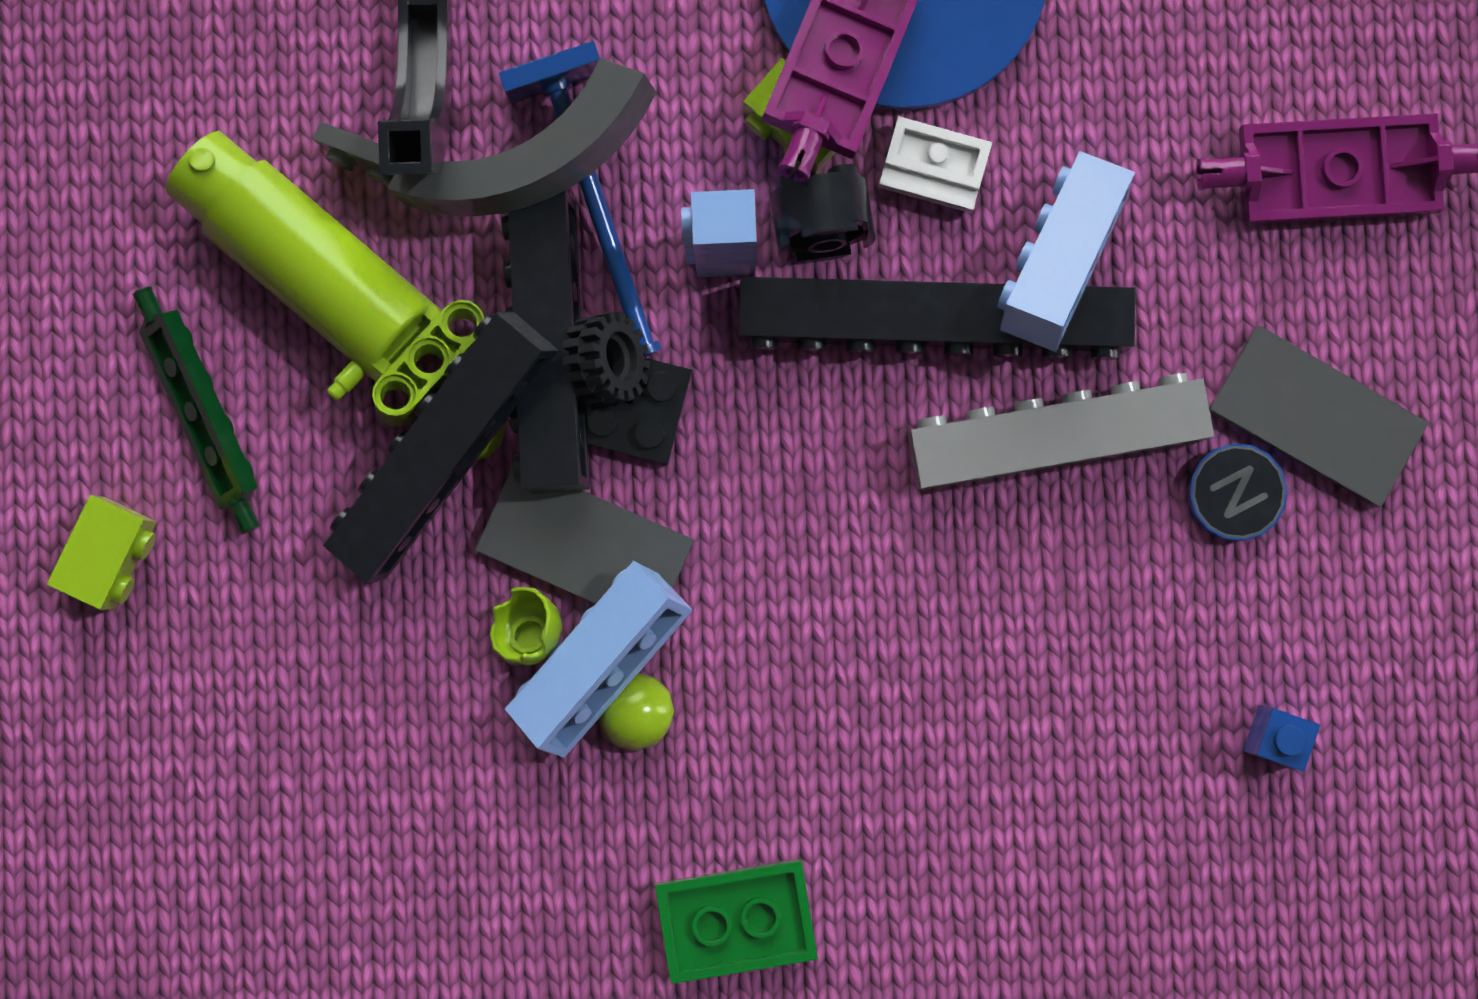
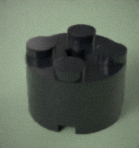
(822, 215)

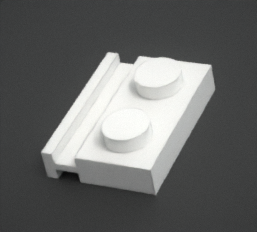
(935, 164)

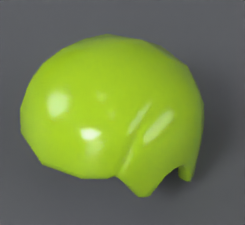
(525, 627)
(638, 715)

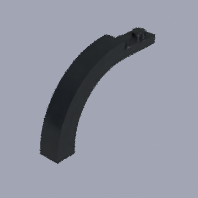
(419, 121)

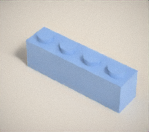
(720, 232)
(1066, 251)
(598, 659)

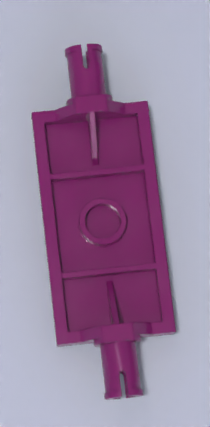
(835, 77)
(1340, 168)

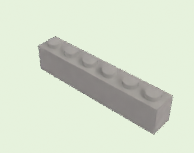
(1059, 433)

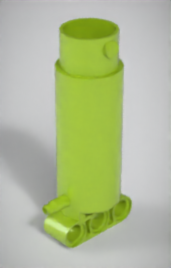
(321, 273)

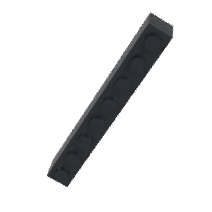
(918, 317)

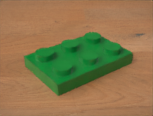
(736, 921)

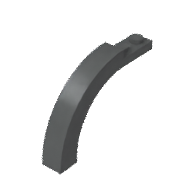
(526, 174)

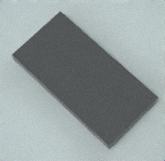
(1317, 416)
(578, 539)

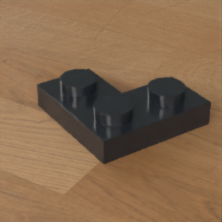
(647, 425)

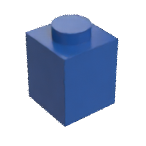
(1281, 738)

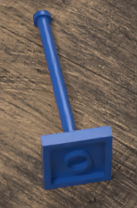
(553, 79)

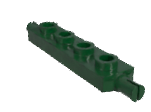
(198, 409)

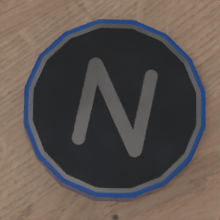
(1237, 492)

